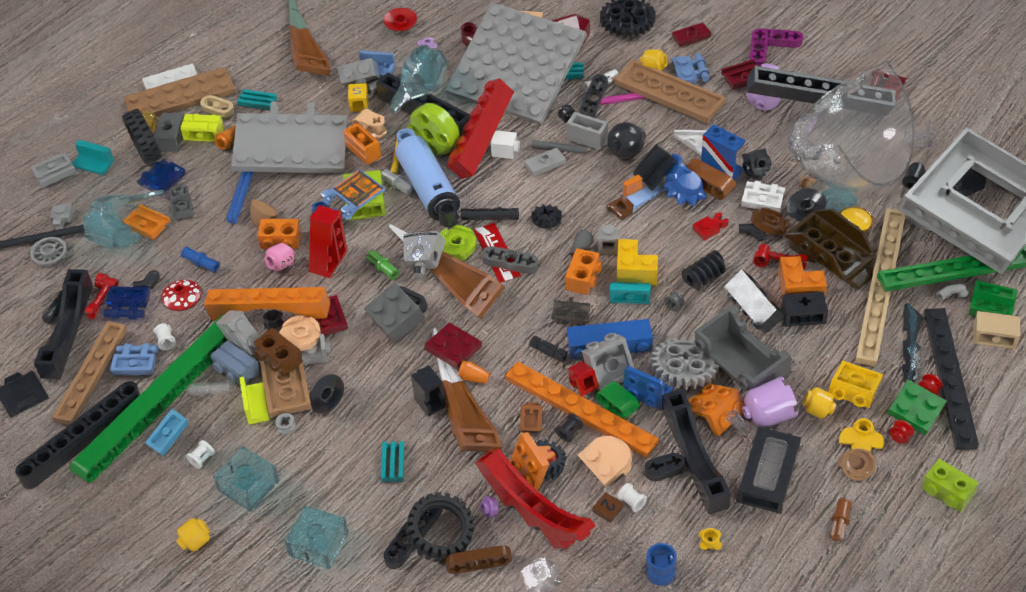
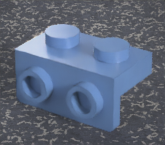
(384, 60)

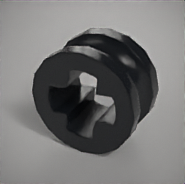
(566, 112)

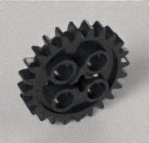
(627, 17)

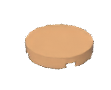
(301, 331)

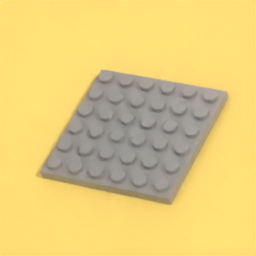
(524, 53)

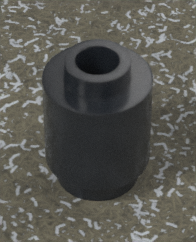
(913, 174)

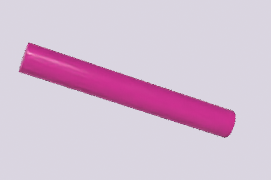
(621, 98)

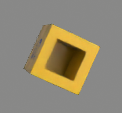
(358, 97)

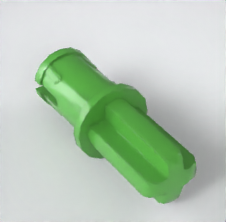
(382, 264)

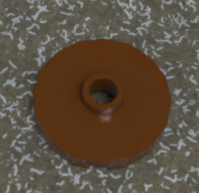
(770, 221)

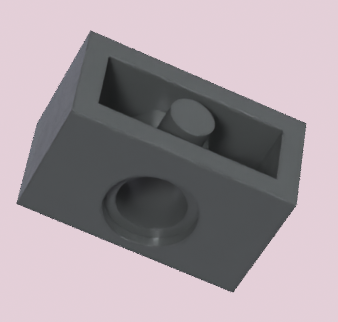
(168, 131)

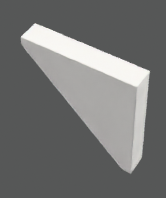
(691, 138)

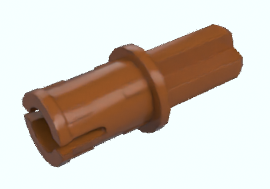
(840, 519)

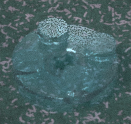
(845, 198)

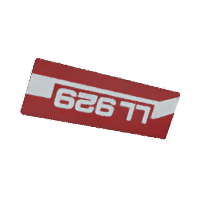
(490, 236)

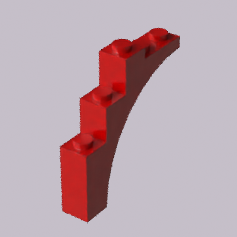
(537, 511)

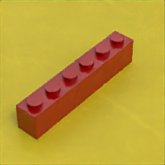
(480, 128)

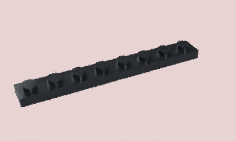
(949, 373)

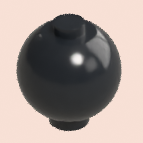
(626, 140)

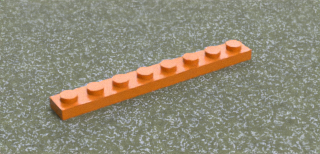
(587, 411)

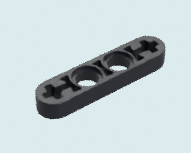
(406, 549)

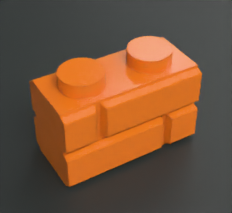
(362, 143)

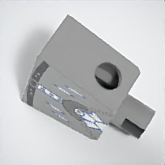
(423, 251)

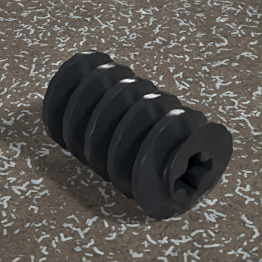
(704, 270)

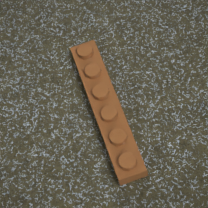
(89, 373)

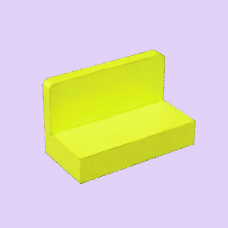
(254, 402)

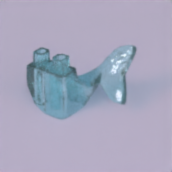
(419, 75)
(104, 222)

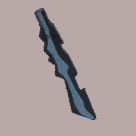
(911, 323)

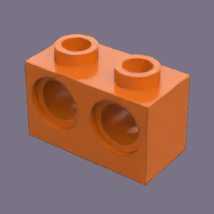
(279, 231)
(582, 271)

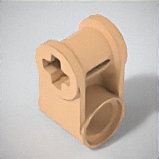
(372, 123)

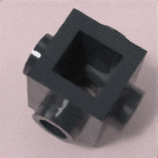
(756, 163)

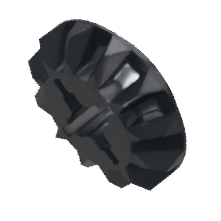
(542, 221)

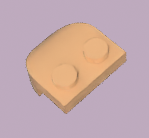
(607, 458)

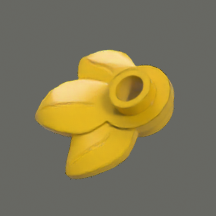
(861, 439)

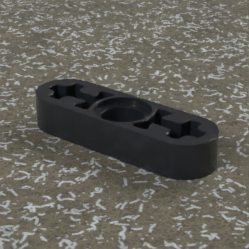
(592, 90)

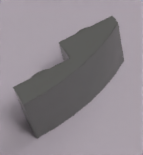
(181, 202)

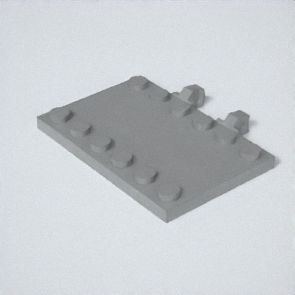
(289, 142)

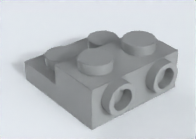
(608, 359)

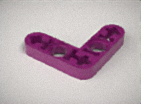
(793, 40)

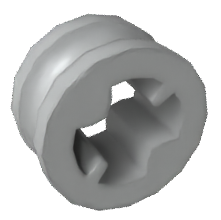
(282, 428)

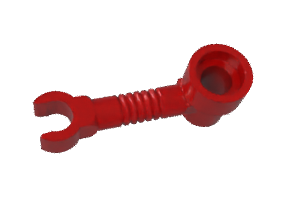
(763, 256)
(102, 282)

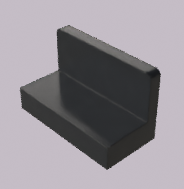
(654, 166)

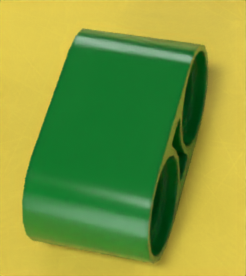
(617, 400)

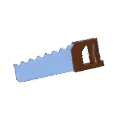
(632, 201)

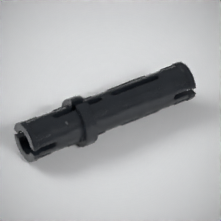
(490, 214)

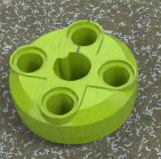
(435, 127)

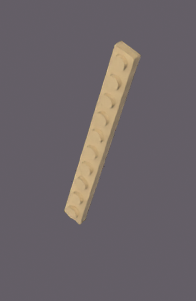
(878, 299)

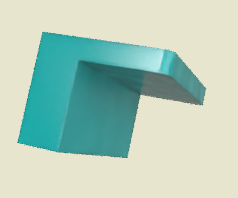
(93, 157)
(630, 293)

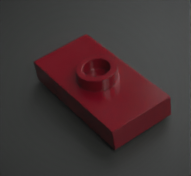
(691, 34)

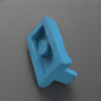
(167, 432)

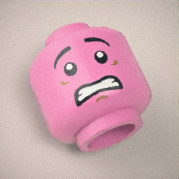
(279, 257)

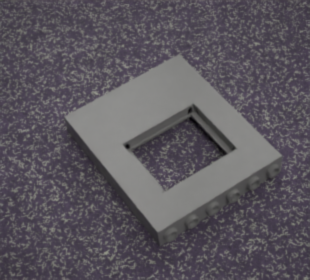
(962, 219)

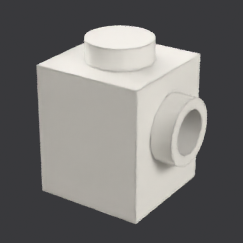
(504, 144)

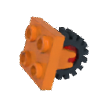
(537, 459)

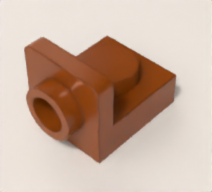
(531, 417)

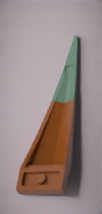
(304, 49)

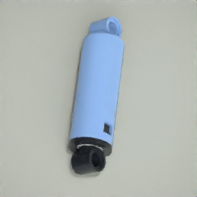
(427, 178)

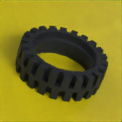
(141, 136)
(442, 502)

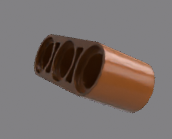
(714, 181)

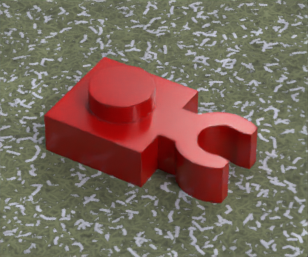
(710, 227)

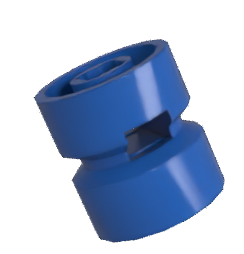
(661, 564)

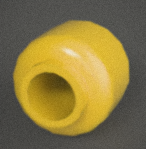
(654, 58)
(818, 402)
(193, 534)

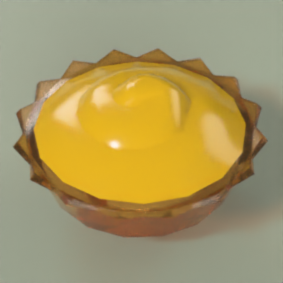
(859, 217)

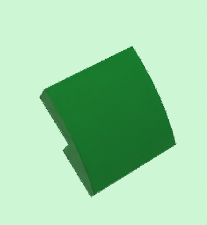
(992, 299)

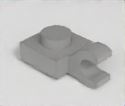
(61, 214)

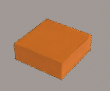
(632, 185)

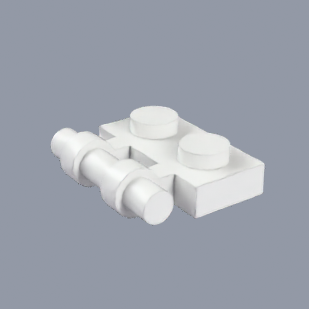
(762, 196)

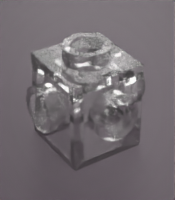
(541, 575)

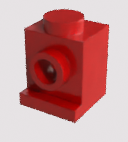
(583, 378)

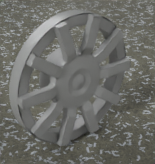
(48, 251)

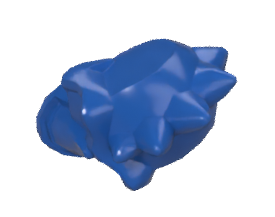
(683, 183)

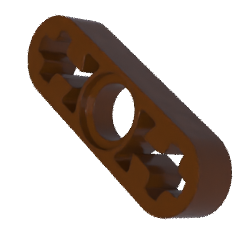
(478, 559)

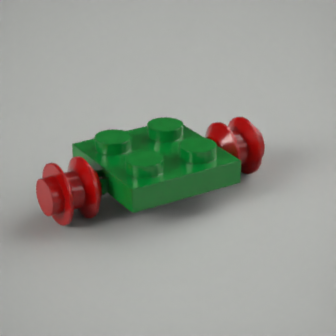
(916, 408)

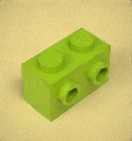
(949, 485)

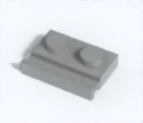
(53, 169)

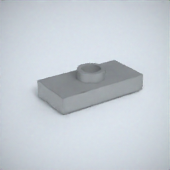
(545, 162)

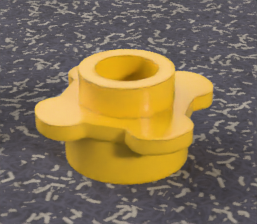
(710, 533)

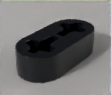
(664, 466)

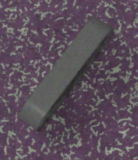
(514, 266)

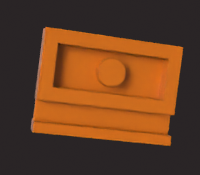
(147, 221)

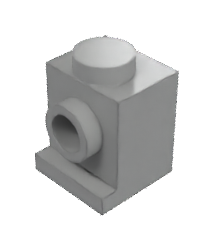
(608, 234)

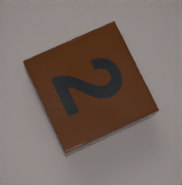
(608, 507)

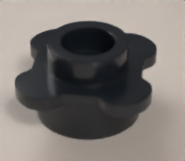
(273, 319)

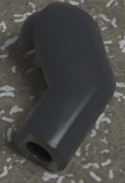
(752, 230)
(149, 281)

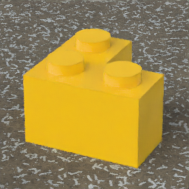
(635, 267)

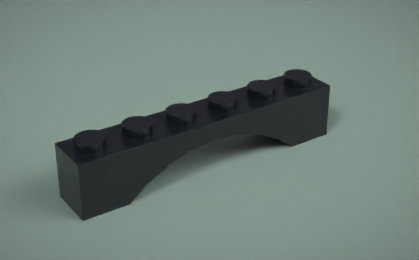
(55, 352)
(706, 478)

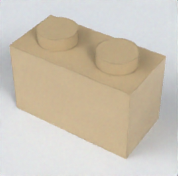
(996, 330)

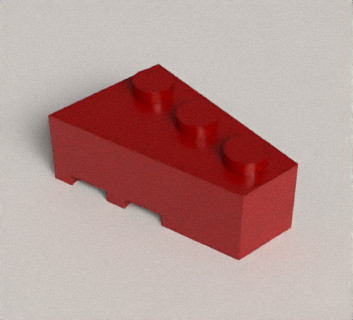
(326, 241)

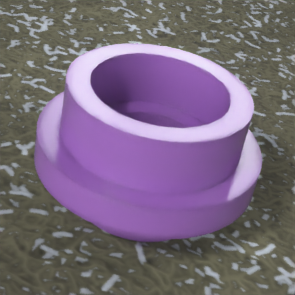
(489, 506)

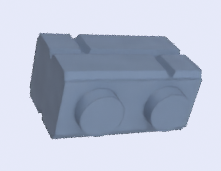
(234, 363)

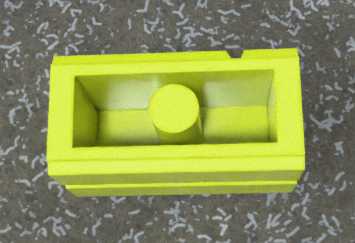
(201, 127)

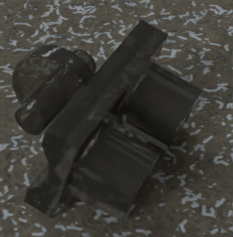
(571, 311)

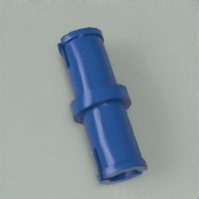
(200, 259)

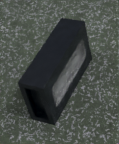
(769, 470)

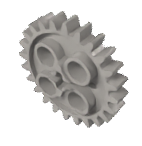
(683, 364)

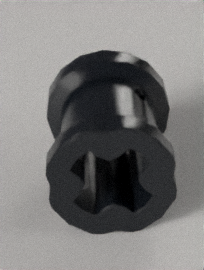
(569, 427)

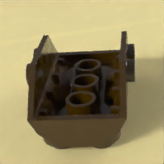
(834, 244)

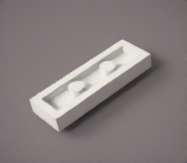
(169, 76)

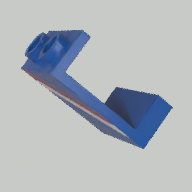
(720, 150)

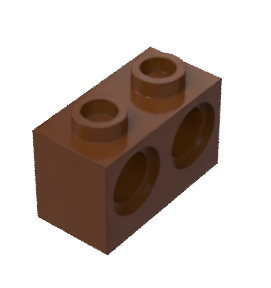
(277, 352)

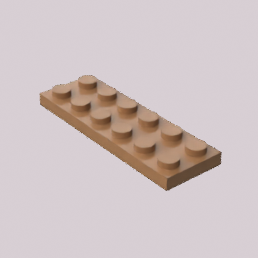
(670, 91)
(182, 93)

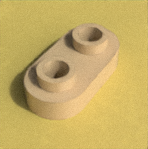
(217, 106)

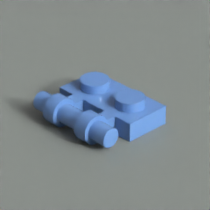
(684, 68)
(134, 359)

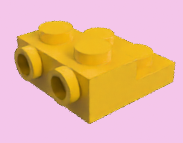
(855, 384)

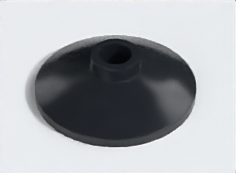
(805, 199)
(326, 393)

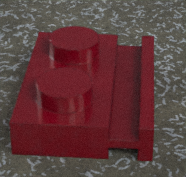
(737, 74)

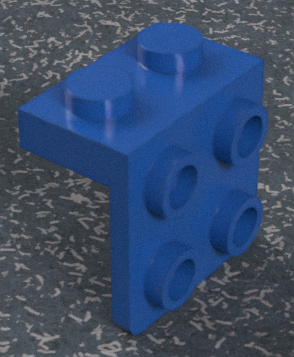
(645, 387)

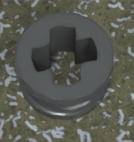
(674, 300)

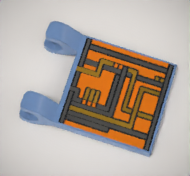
(354, 191)

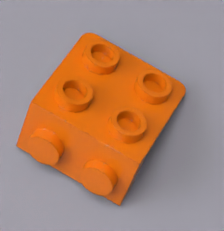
(715, 403)

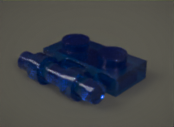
(161, 176)
(126, 297)

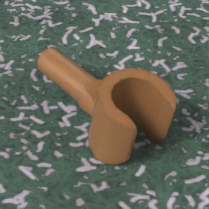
(806, 182)

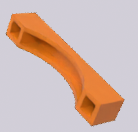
(300, 300)

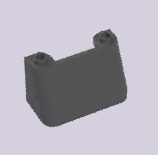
(739, 351)

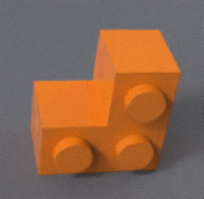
(796, 281)

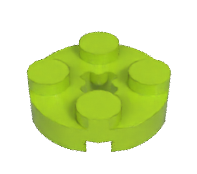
(467, 242)

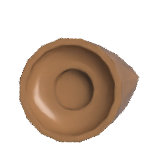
(262, 210)
(857, 463)

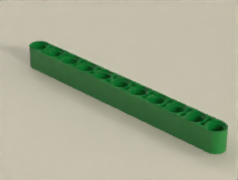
(148, 405)

